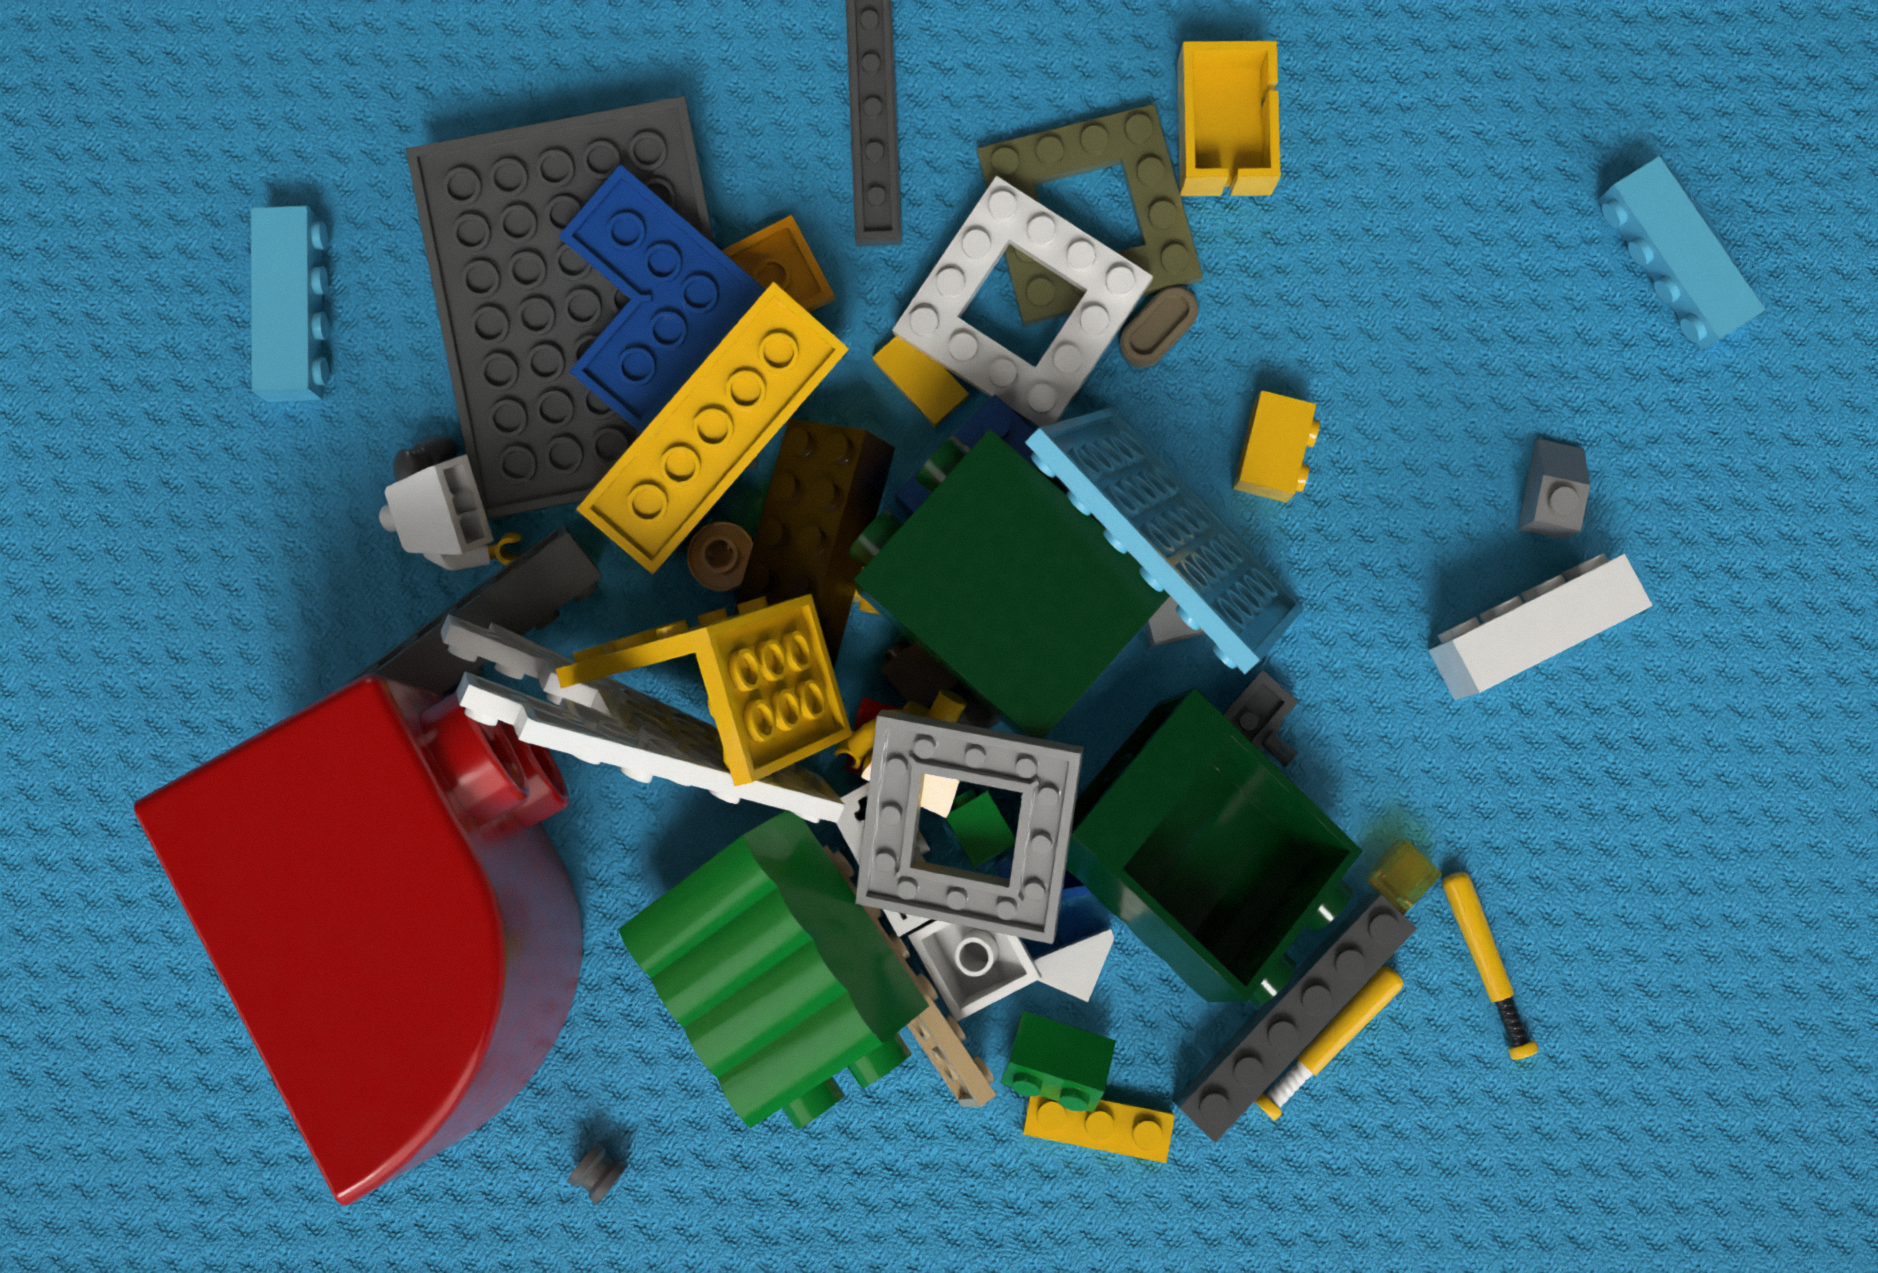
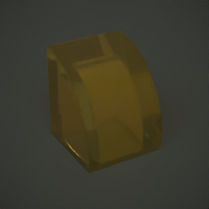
(1402, 875)

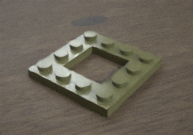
(1122, 138)

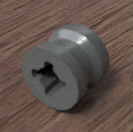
(597, 1173)

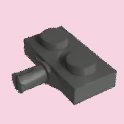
(1259, 714)

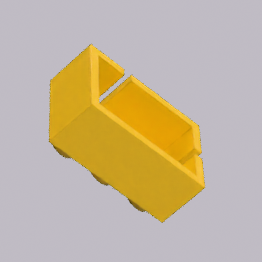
(1221, 124)

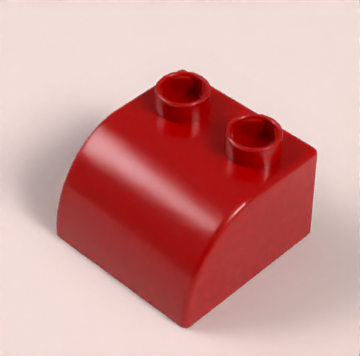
(380, 916)

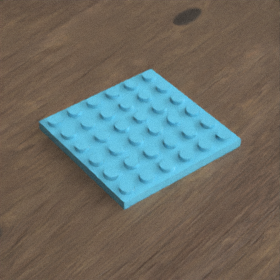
(1168, 533)

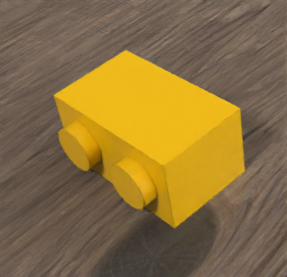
(1276, 447)

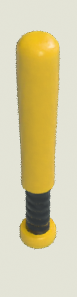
(1483, 949)

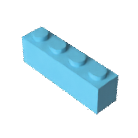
(1680, 254)
(288, 304)

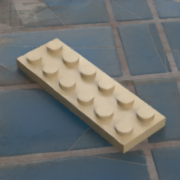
(937, 1036)

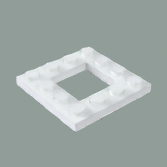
(1013, 218)

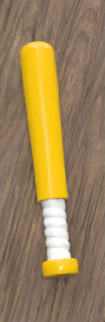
(1341, 1030)

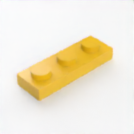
(1111, 1128)

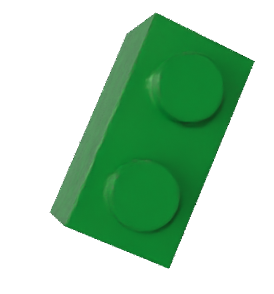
(979, 827)
(1058, 1062)

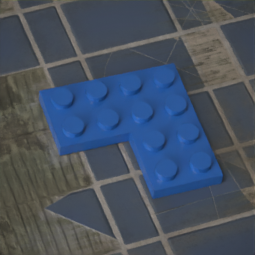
(679, 293)

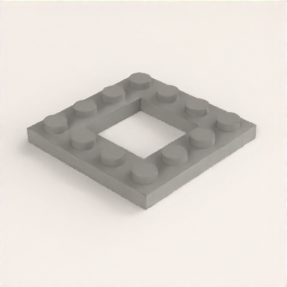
(1039, 768)

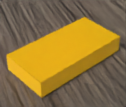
(921, 380)

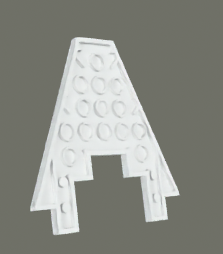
(616, 725)

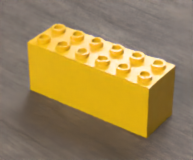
(712, 428)

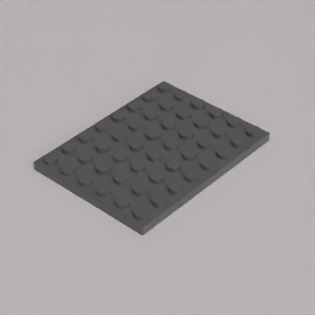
(525, 304)

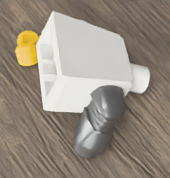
(440, 508)

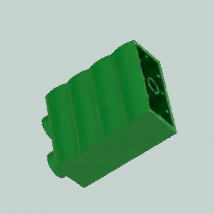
(776, 974)

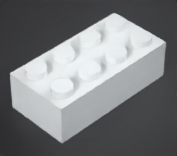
(1548, 622)

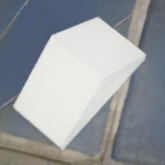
(1076, 964)

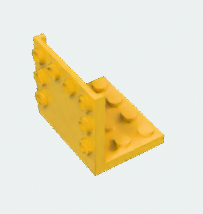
(762, 678)

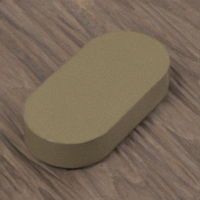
(1158, 327)

